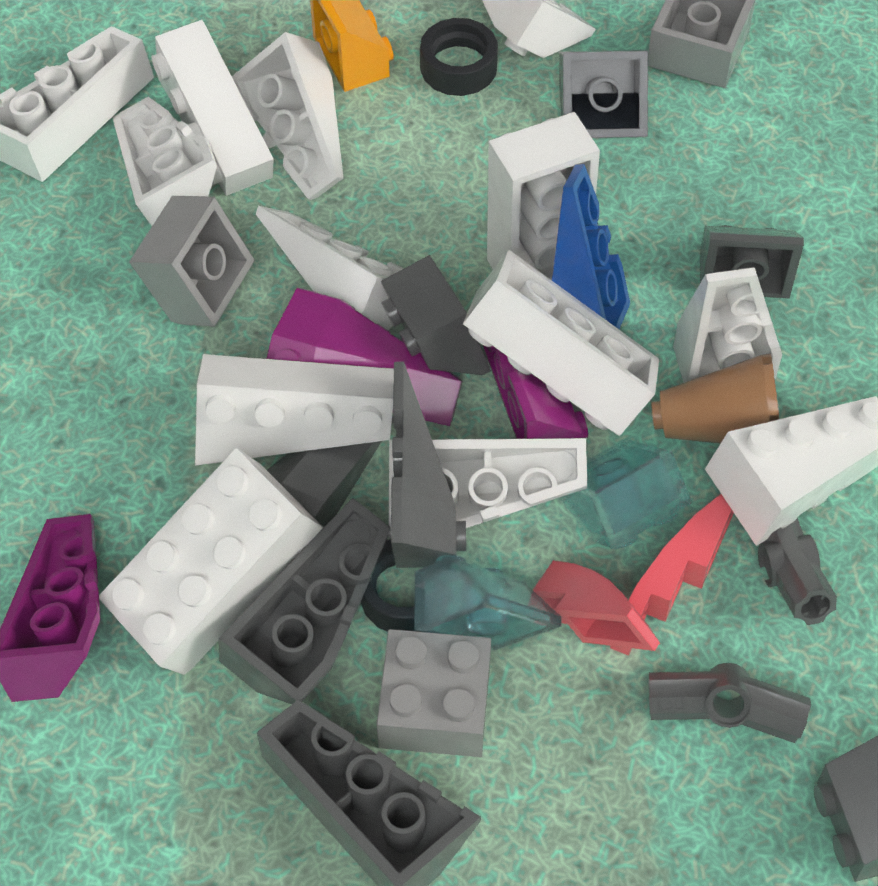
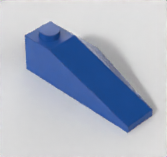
(583, 255)

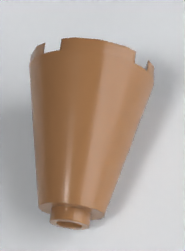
(719, 402)

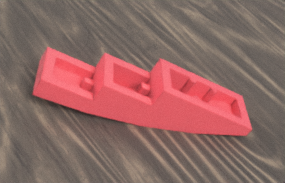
(681, 560)

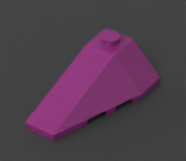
(333, 332)
(531, 406)
(52, 612)

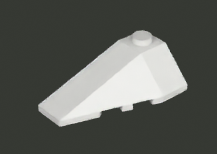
(537, 25)
(294, 102)
(162, 157)
(331, 264)
(725, 325)
(506, 474)

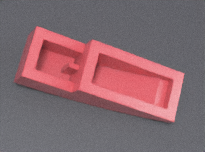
(594, 607)

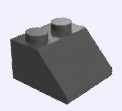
(770, 251)
(432, 319)
(850, 797)

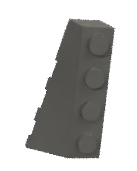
(377, 812)

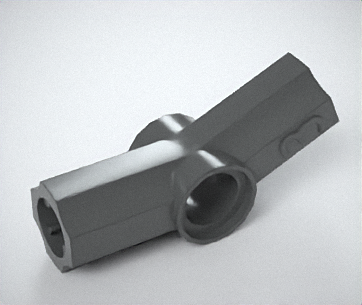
(795, 569)
(758, 706)

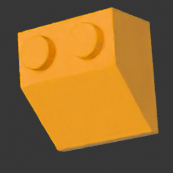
(351, 42)

